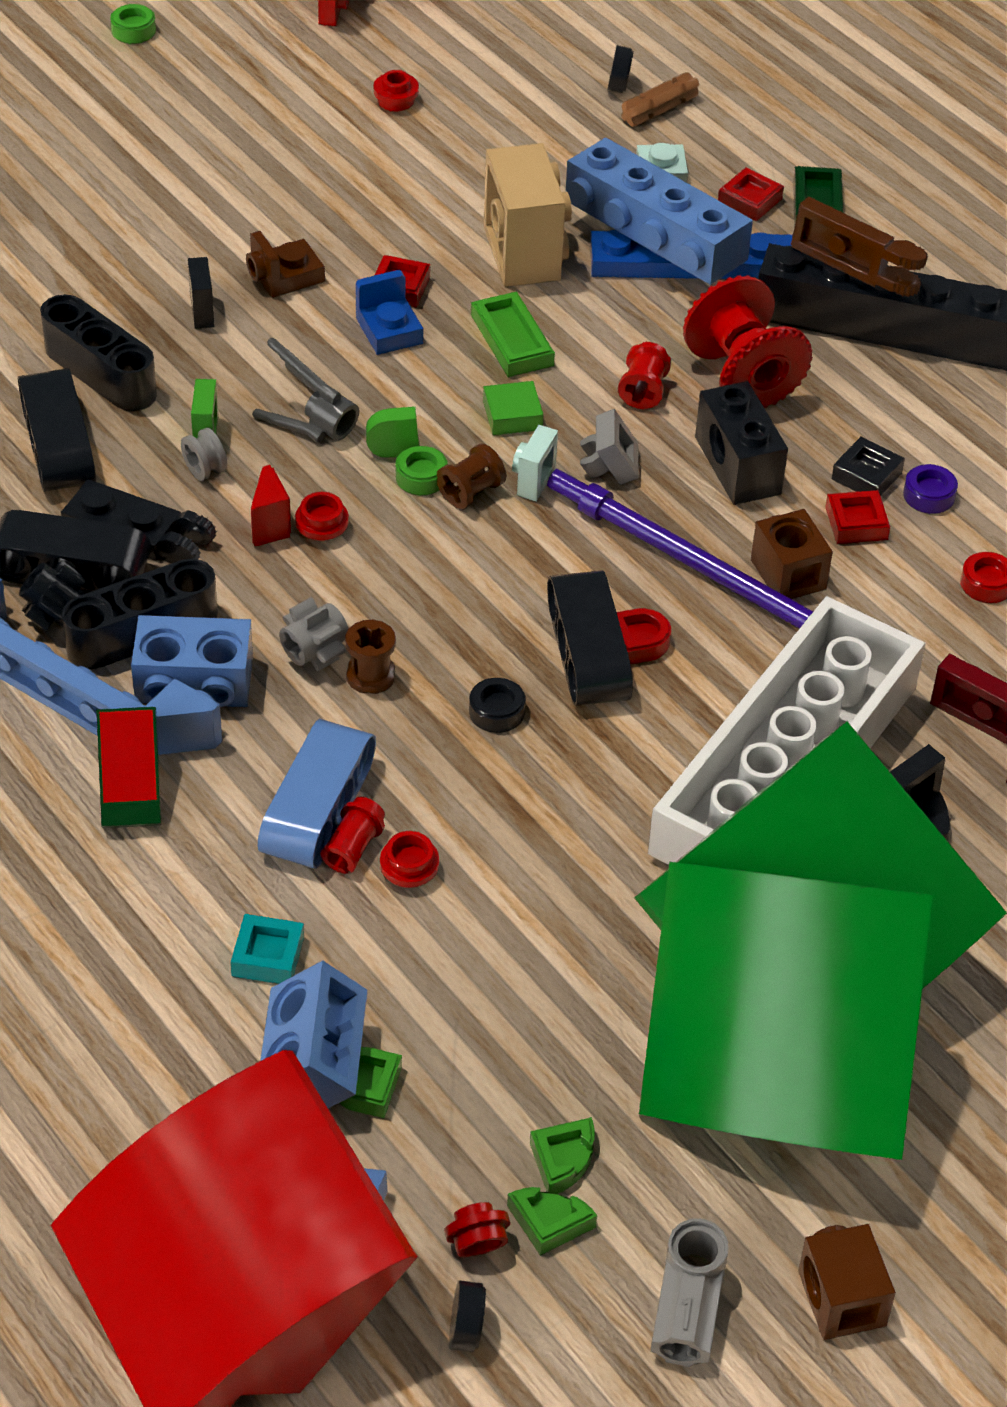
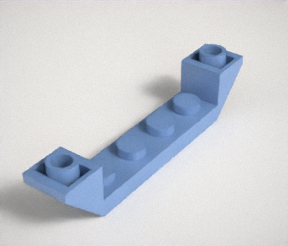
(185, 716)

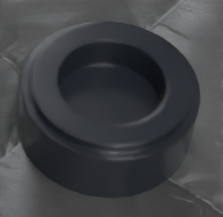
(620, 69)
(497, 705)
(467, 1316)

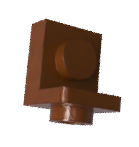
(284, 266)

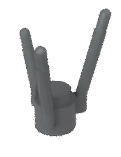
(326, 408)

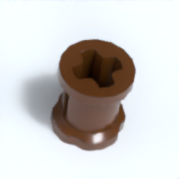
(471, 476)
(370, 651)

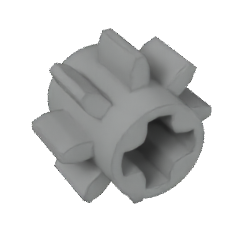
(314, 634)

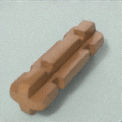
(660, 99)

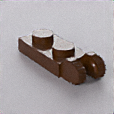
(857, 248)

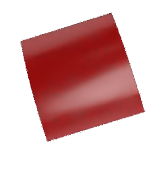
(233, 1243)

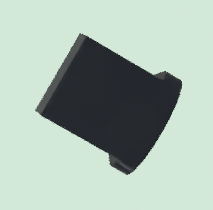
(922, 780)

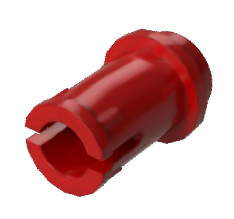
(358, 826)

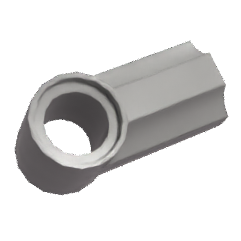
(690, 1293)

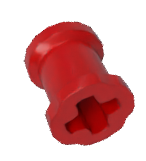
(642, 383)

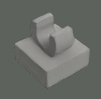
(611, 449)

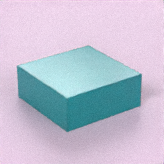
(267, 949)

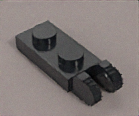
(168, 529)

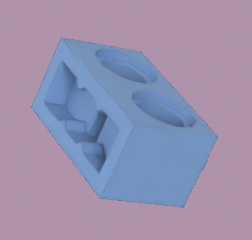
(197, 651)
(322, 1022)

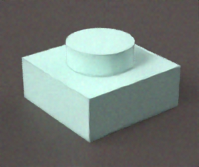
(667, 157)
(535, 462)

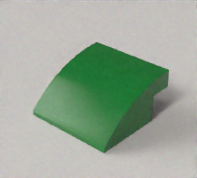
(849, 823)
(786, 1008)

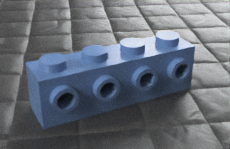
(658, 210)

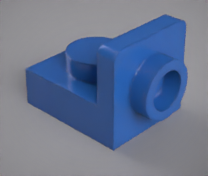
(386, 313)

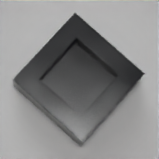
(201, 292)
(867, 467)

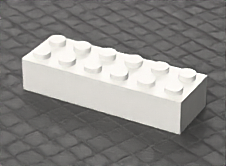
(827, 674)

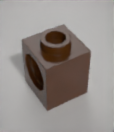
(791, 554)
(846, 1281)

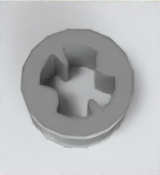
(204, 454)

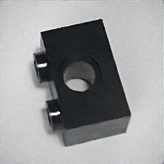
(741, 442)

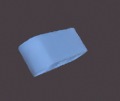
(314, 791)

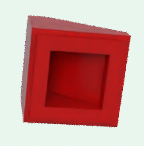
(270, 509)

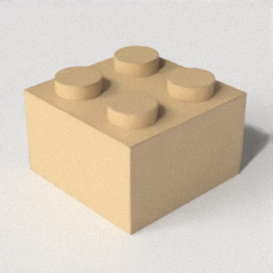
(525, 214)

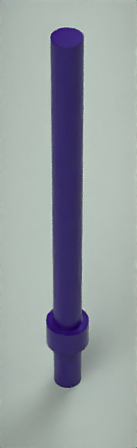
(599, 504)

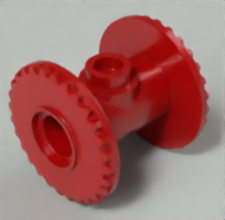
(733, 324)

